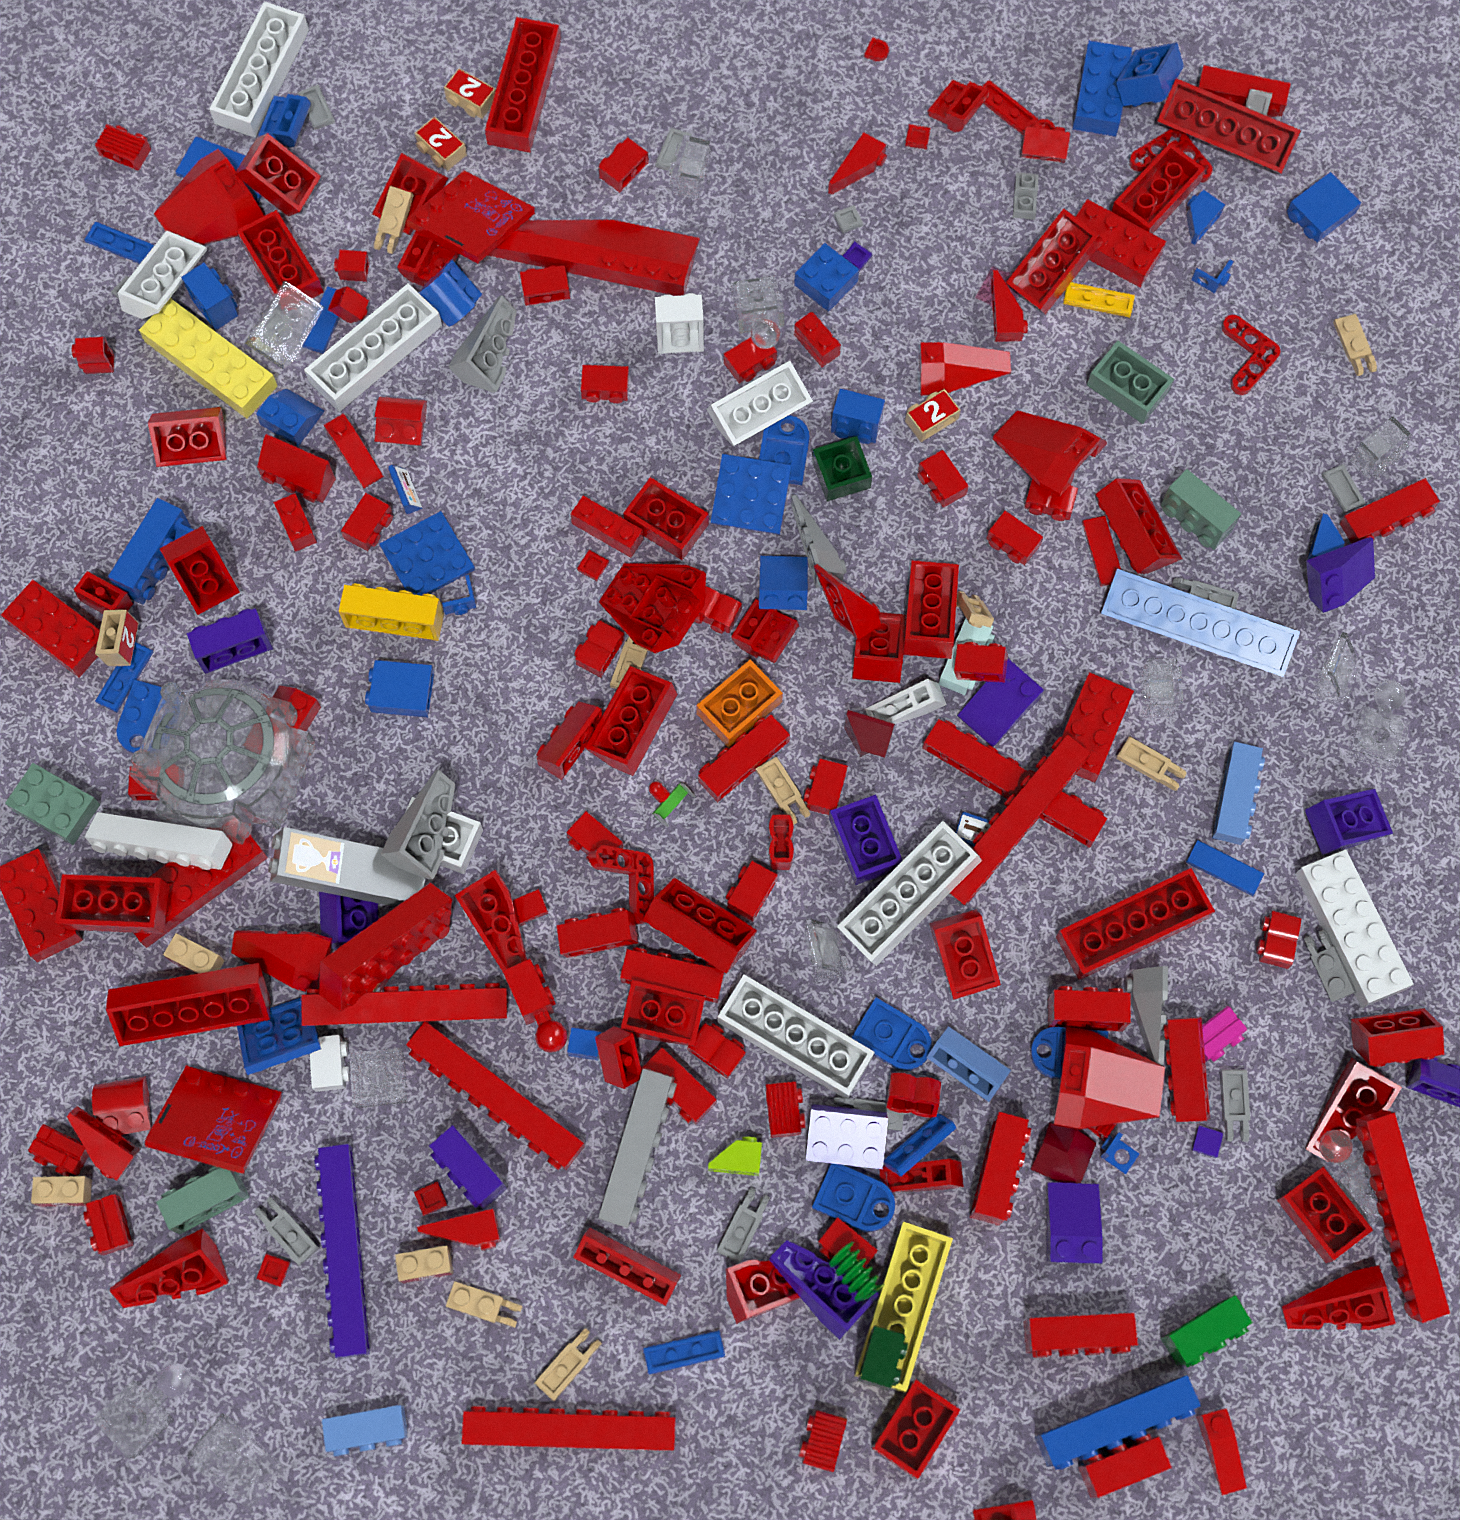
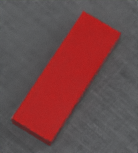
(1008, 108)
(1101, 549)

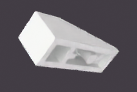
(909, 703)

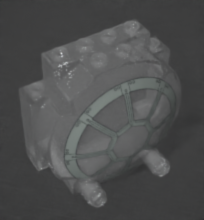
(222, 757)

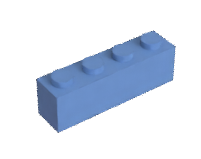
(1238, 792)

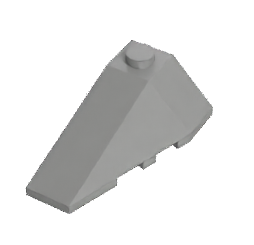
(481, 354)
(816, 544)
(419, 835)
(1148, 994)

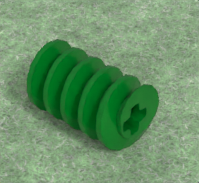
(855, 1273)

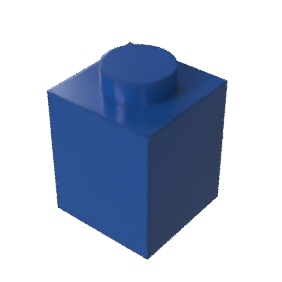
(583, 1044)

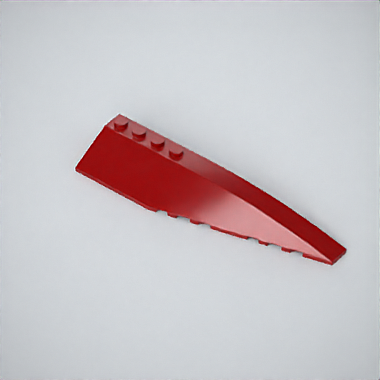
(606, 252)

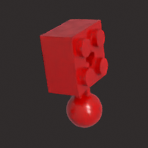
(536, 1004)

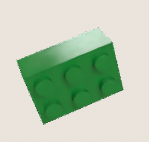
(1207, 1332)

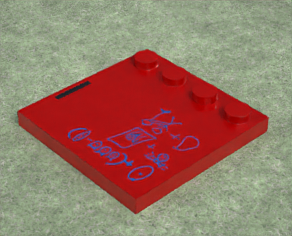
(470, 216)
(213, 1119)

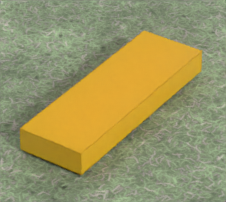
(1099, 299)

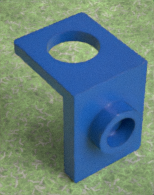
(1214, 283)
(462, 605)
(1110, 1147)

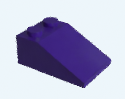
(1340, 574)
(1001, 705)
(1348, 821)
(1074, 1223)

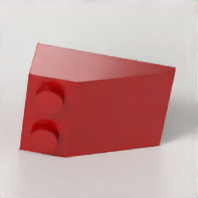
(414, 178)
(848, 606)
(881, 651)
(965, 953)
(662, 1014)

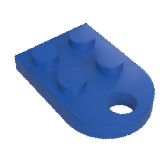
(787, 447)
(138, 713)
(892, 1035)
(1054, 1040)
(853, 1198)

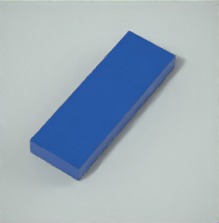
(118, 242)
(324, 326)
(122, 678)
(1225, 868)
(919, 1144)
(684, 1352)

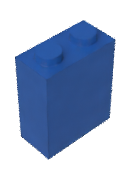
(1323, 207)
(783, 583)
(400, 688)

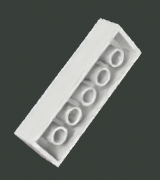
(259, 69)
(373, 347)
(909, 893)
(1354, 928)
(795, 1037)

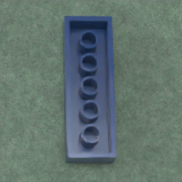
(1120, 1420)

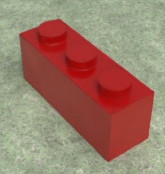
(607, 526)
(597, 933)
(689, 1095)

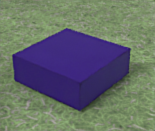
(857, 255)
(1207, 1142)

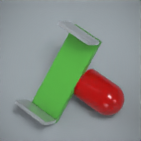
(667, 800)

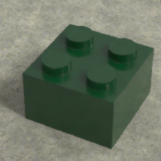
(841, 468)
(882, 1358)

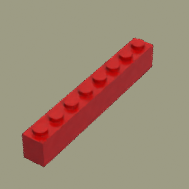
(1005, 777)
(1022, 813)
(409, 1006)
(495, 1095)
(1402, 1216)
(568, 1430)

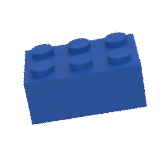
(1150, 74)

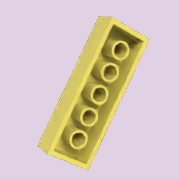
(208, 358)
(909, 1291)

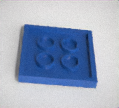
(751, 494)
(427, 556)
(277, 1039)

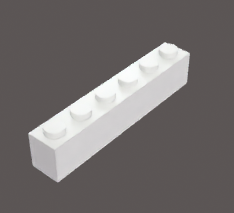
(158, 841)

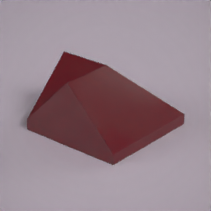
(868, 733)
(1063, 1154)

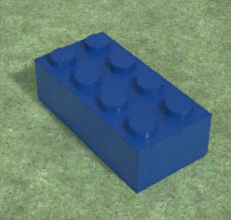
(1099, 99)
(142, 560)

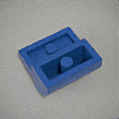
(286, 118)
(451, 293)

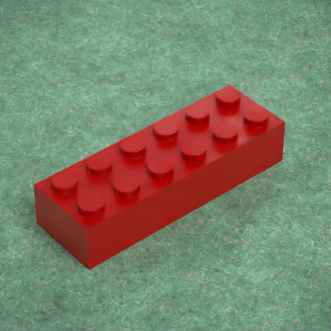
(523, 84)
(1229, 125)
(195, 887)
(1135, 924)
(385, 947)
(188, 1004)

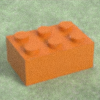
(739, 703)

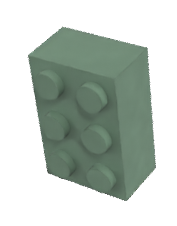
(1130, 382)
(1200, 510)
(52, 804)
(201, 1199)

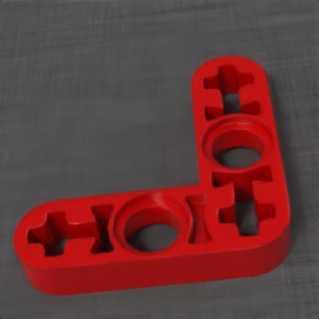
(1161, 141)
(1257, 350)
(631, 868)

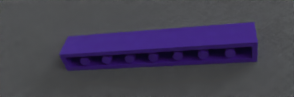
(343, 1252)

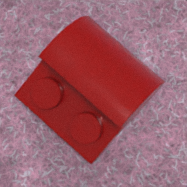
(958, 104)
(424, 259)
(400, 420)
(764, 632)
(123, 1105)

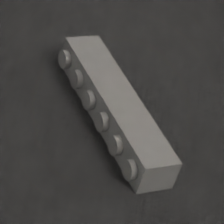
(636, 1148)

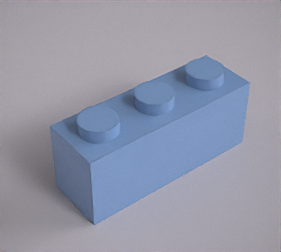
(968, 1064)
(364, 1430)

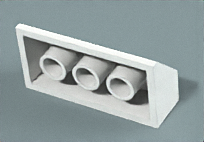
(159, 275)
(759, 404)

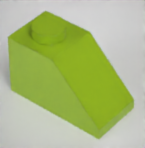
(739, 1158)

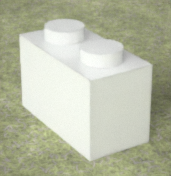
(328, 1064)

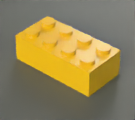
(391, 612)

